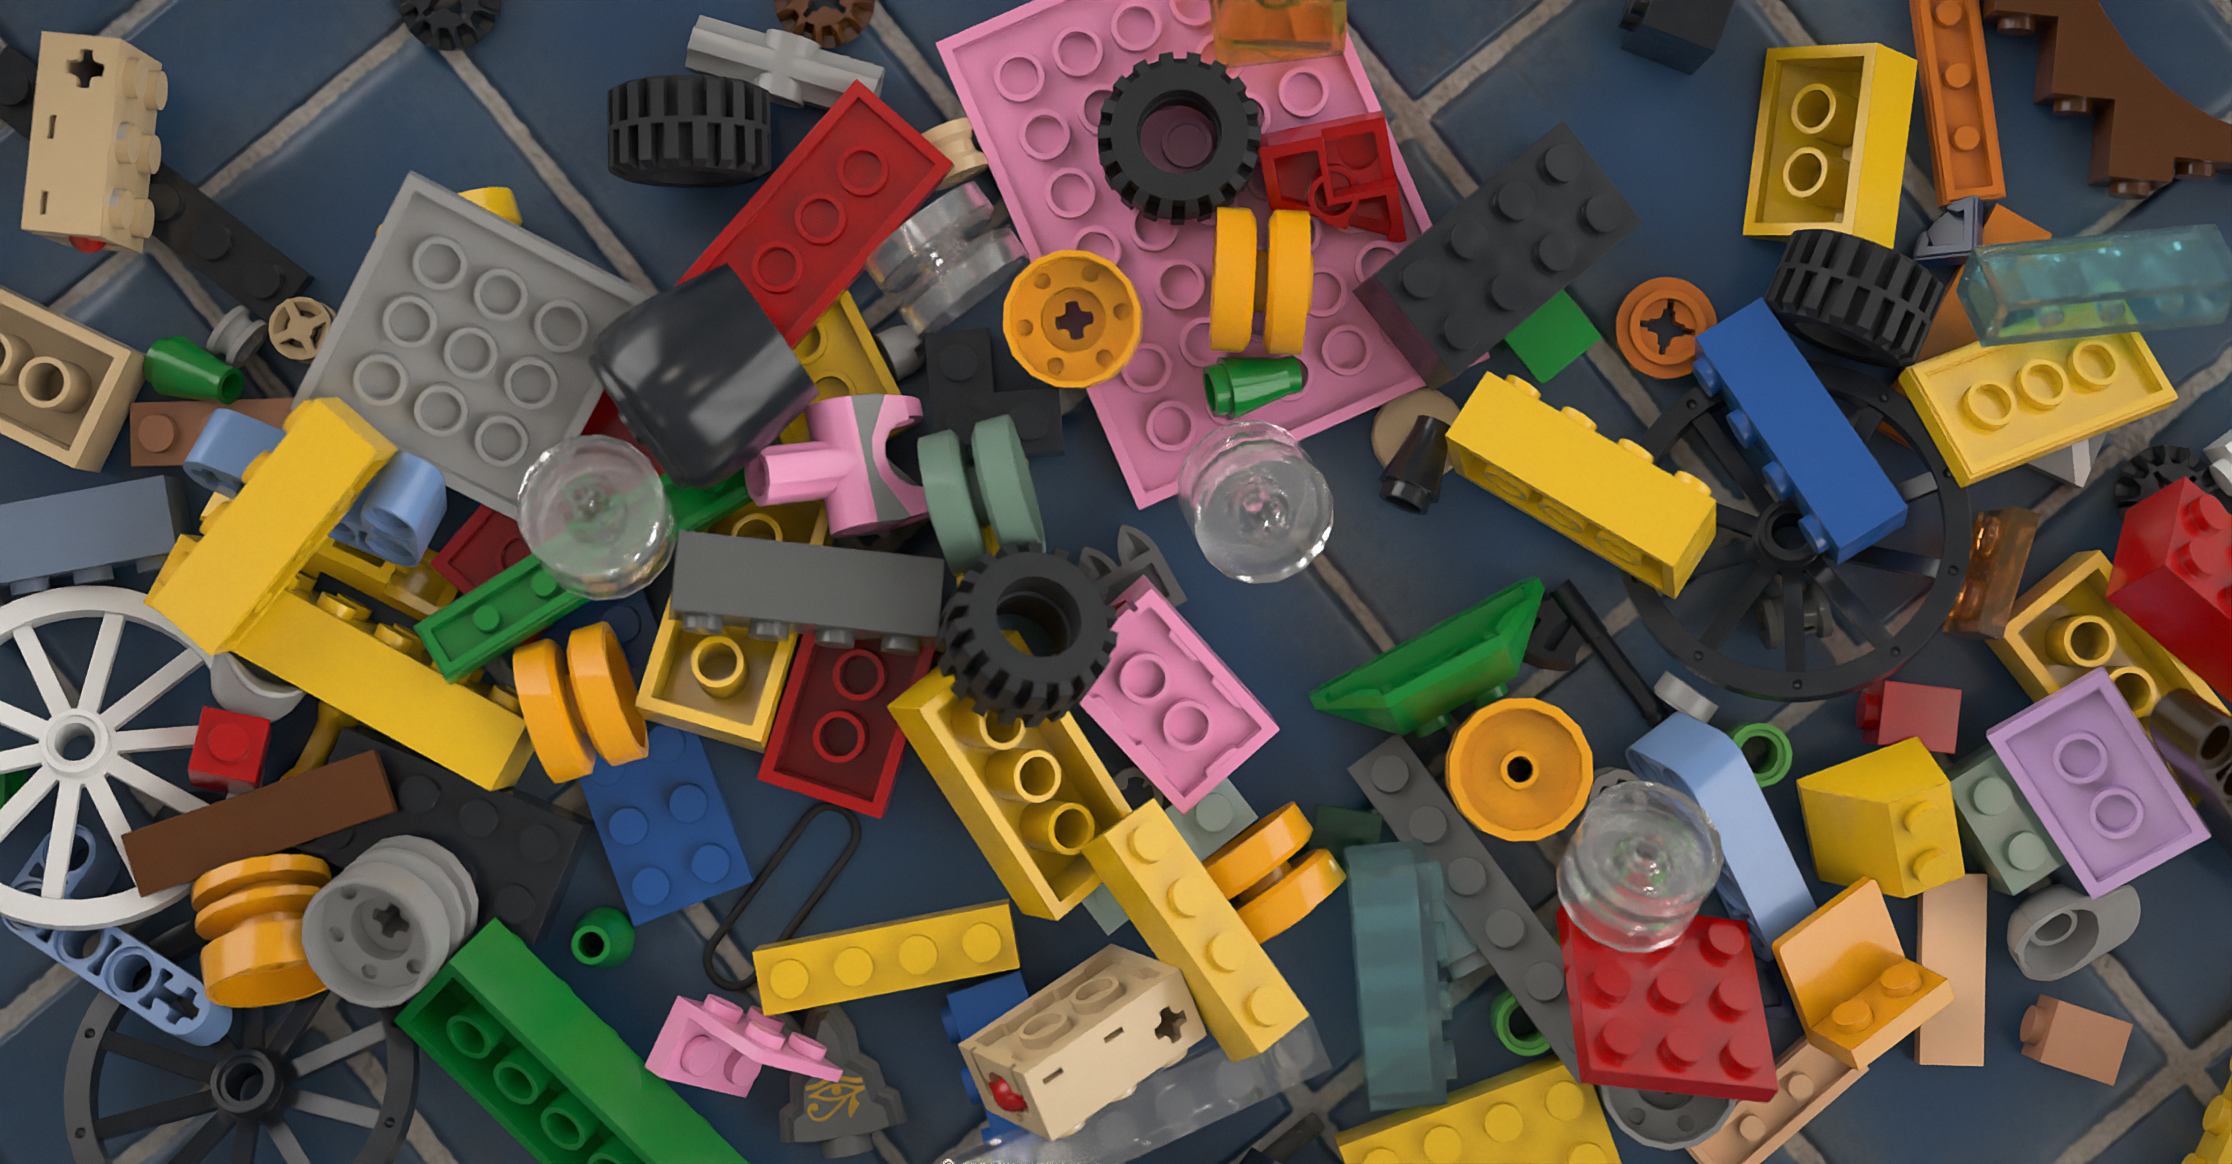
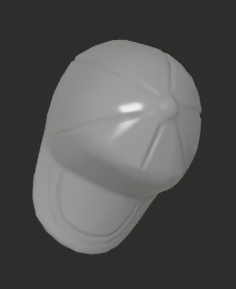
(251, 689)
(2065, 930)

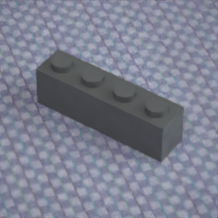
(806, 591)

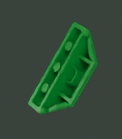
(1440, 667)

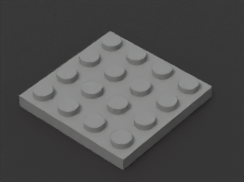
(468, 341)

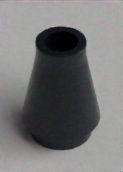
(1417, 468)

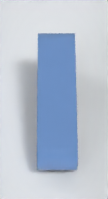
(388, 520)
(1758, 871)
(119, 952)

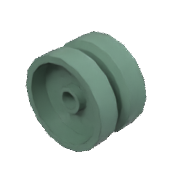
(971, 498)

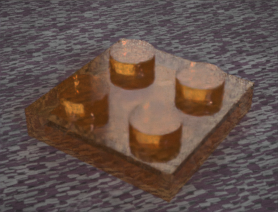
(1993, 574)

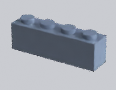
(91, 533)

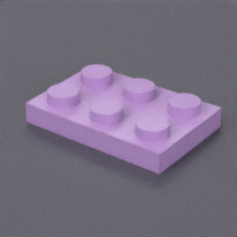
(2098, 783)

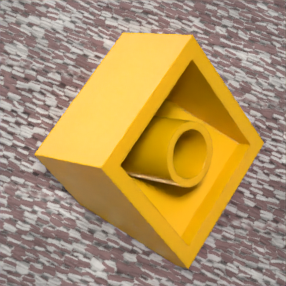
(1883, 820)

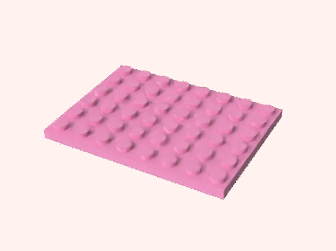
(1035, 106)

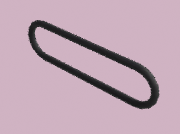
(763, 876)

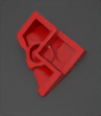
(1336, 173)

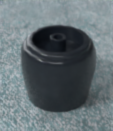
(701, 377)

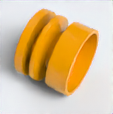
(1042, 297)
(255, 929)

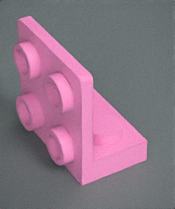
(724, 1048)

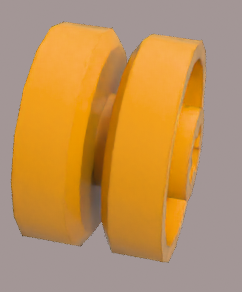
(1263, 281)
(580, 702)
(1532, 732)
(1268, 887)

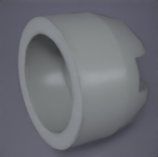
(901, 350)

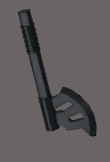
(1588, 628)

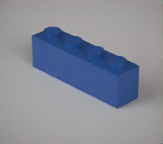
(1799, 433)

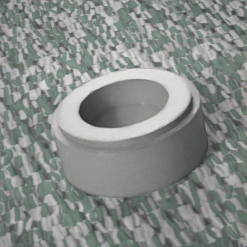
(1684, 697)

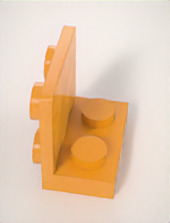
(1853, 978)

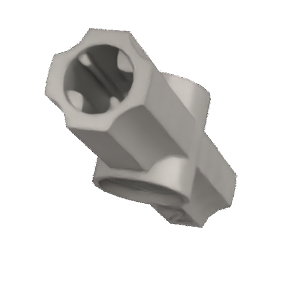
(778, 61)

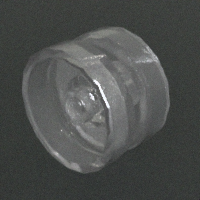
(946, 259)
(1255, 501)
(630, 511)
(1639, 866)

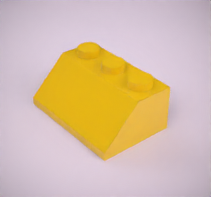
(1830, 141)

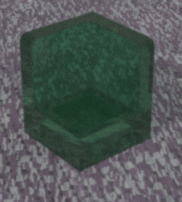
(1343, 827)

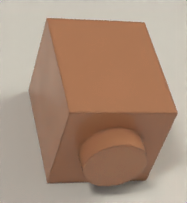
(2074, 1038)

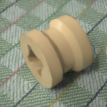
(955, 143)
(295, 324)

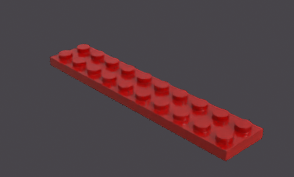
(792, 249)

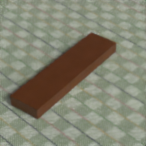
(259, 822)

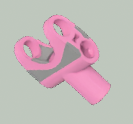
(844, 466)

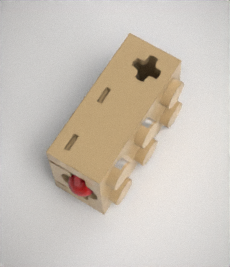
(93, 143)
(1083, 1041)

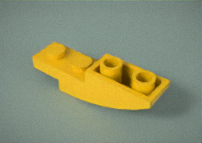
(411, 590)

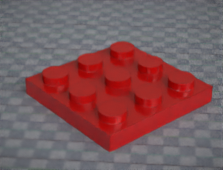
(1671, 1015)

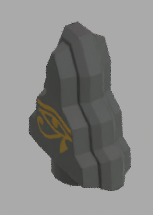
(841, 1112)

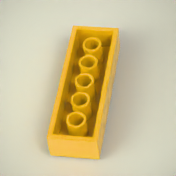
(385, 680)

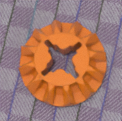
(1646, 303)

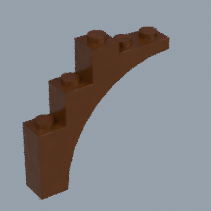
(2138, 121)

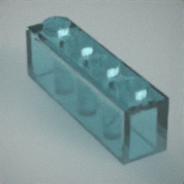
(2097, 284)
(1397, 974)

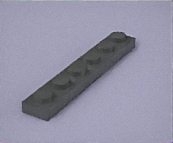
(1473, 889)

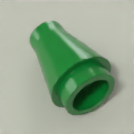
(188, 371)
(1248, 383)
(616, 934)

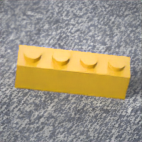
(272, 524)
(1195, 930)
(886, 957)

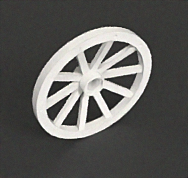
(116, 607)

